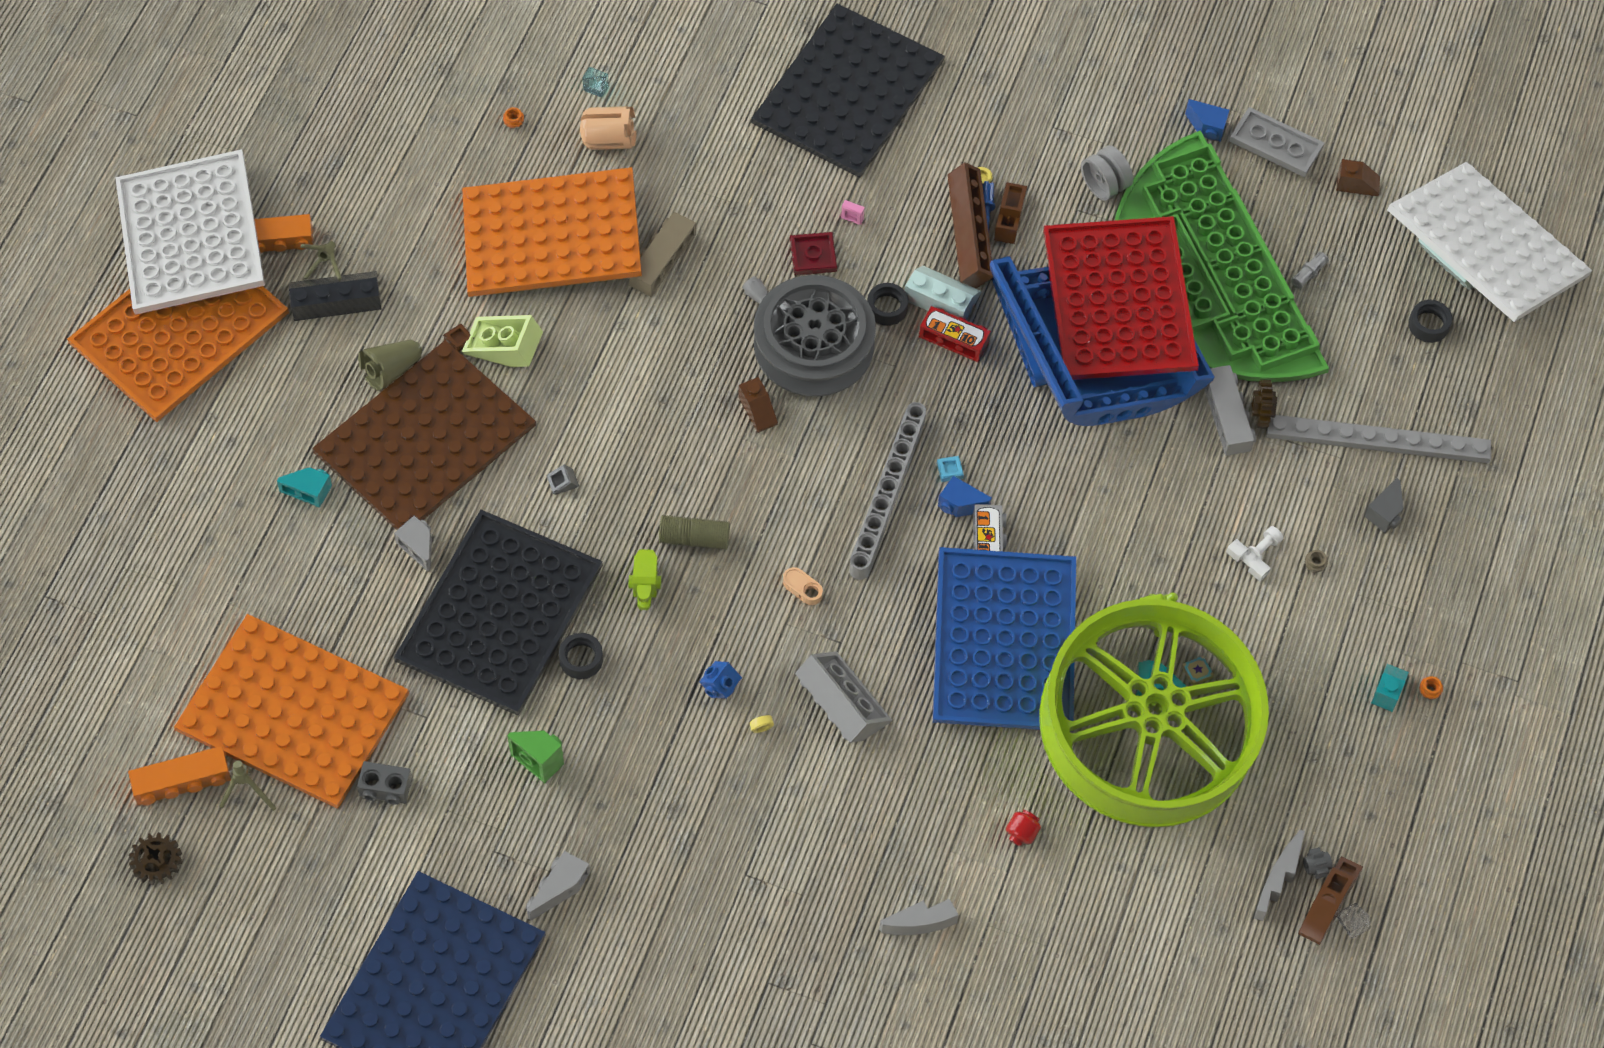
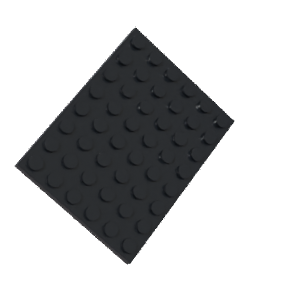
(848, 90)
(498, 612)

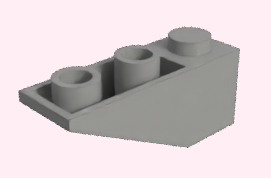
(563, 882)

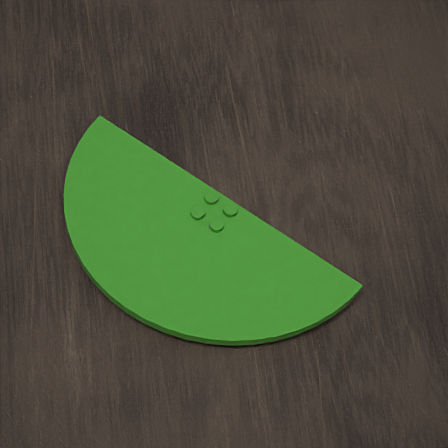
(1232, 284)

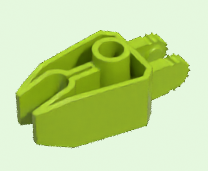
(644, 578)

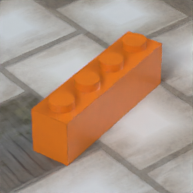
(284, 232)
(179, 776)

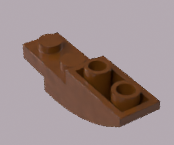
(1330, 899)

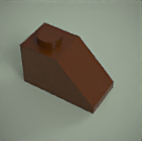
(1357, 178)
(757, 404)

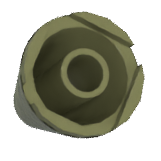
(388, 362)

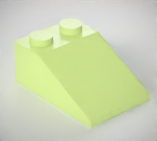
(504, 339)

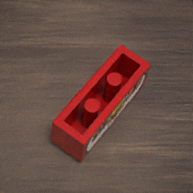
(954, 333)

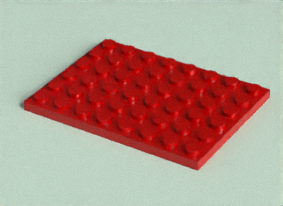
(1120, 298)

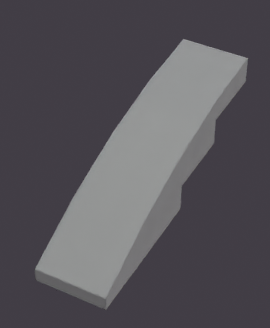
(1282, 871)

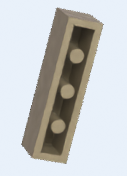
(663, 252)

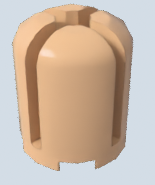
(608, 128)

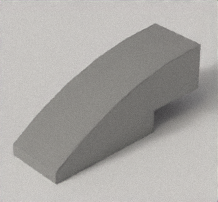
(920, 919)

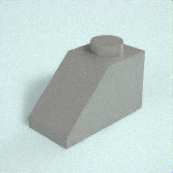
(416, 541)

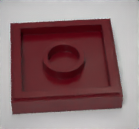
(813, 253)

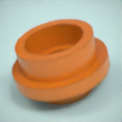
(513, 113)
(1433, 682)

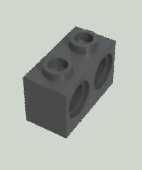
(386, 777)

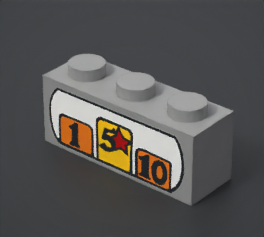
(988, 528)

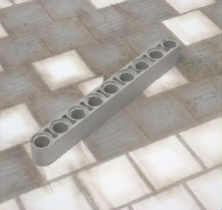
(887, 498)

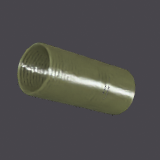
(701, 532)

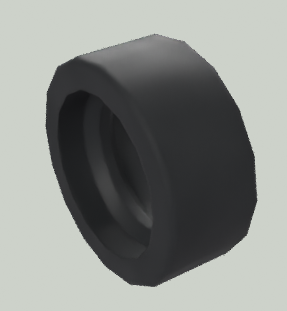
(894, 291)
(1433, 307)
(580, 639)

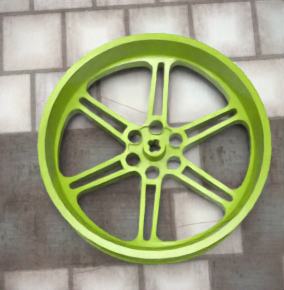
(1180, 620)

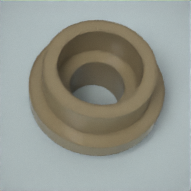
(1319, 556)

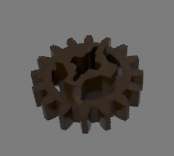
(1264, 404)
(151, 868)

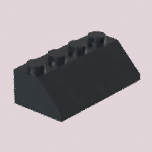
(333, 297)

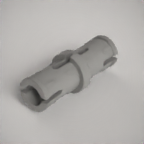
(1309, 270)

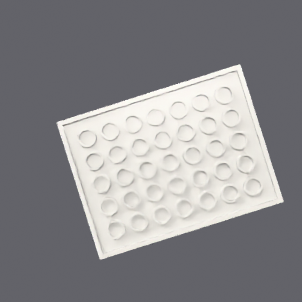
(189, 232)
(1489, 241)

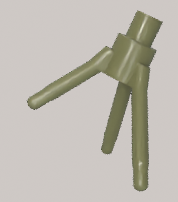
(325, 253)
(241, 776)

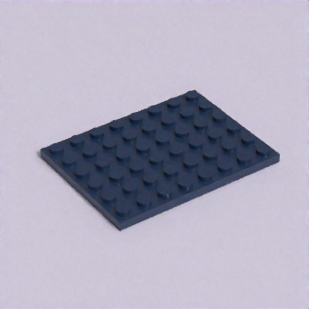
(435, 973)

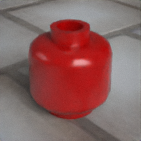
(1023, 828)

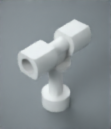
(1252, 555)

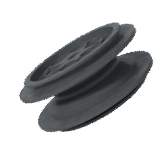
(825, 365)

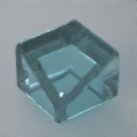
(595, 82)

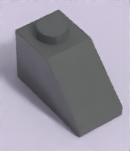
(1387, 507)

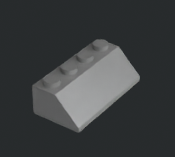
(842, 696)

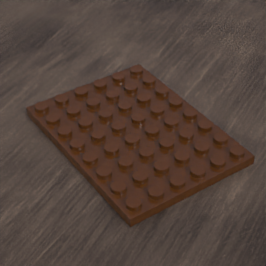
(424, 436)

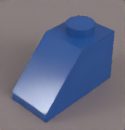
(1207, 118)
(960, 498)

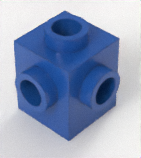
(720, 680)

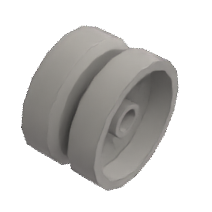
(1107, 172)

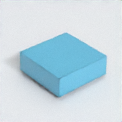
(949, 467)

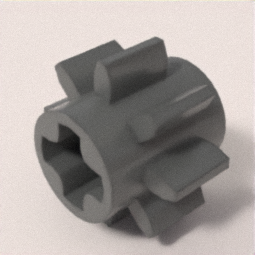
(1317, 863)

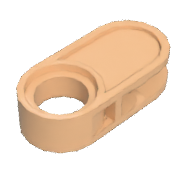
(799, 582)

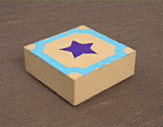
(1197, 670)

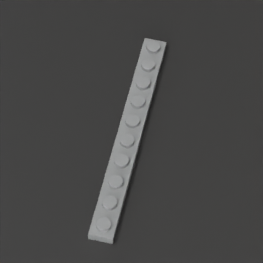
(1380, 438)

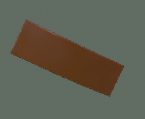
(1010, 213)

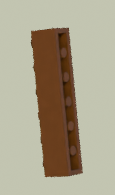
(970, 225)

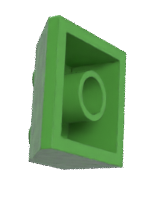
(537, 752)

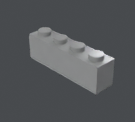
(1228, 412)

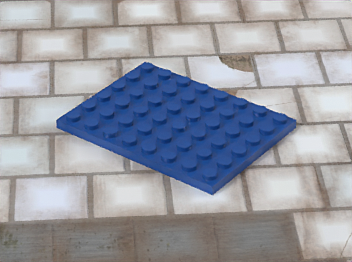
(1000, 634)

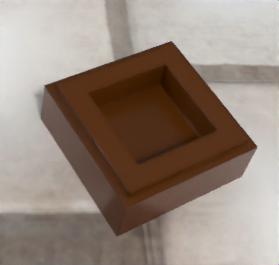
(457, 337)

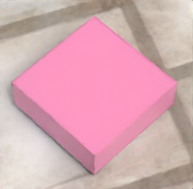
(852, 212)

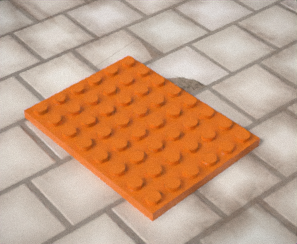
(551, 232)
(175, 349)
(292, 710)

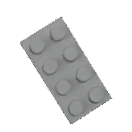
(1276, 142)

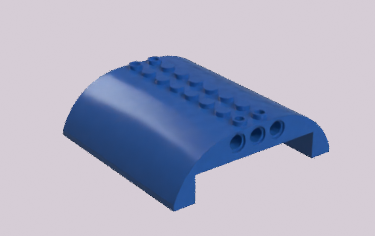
(1094, 399)

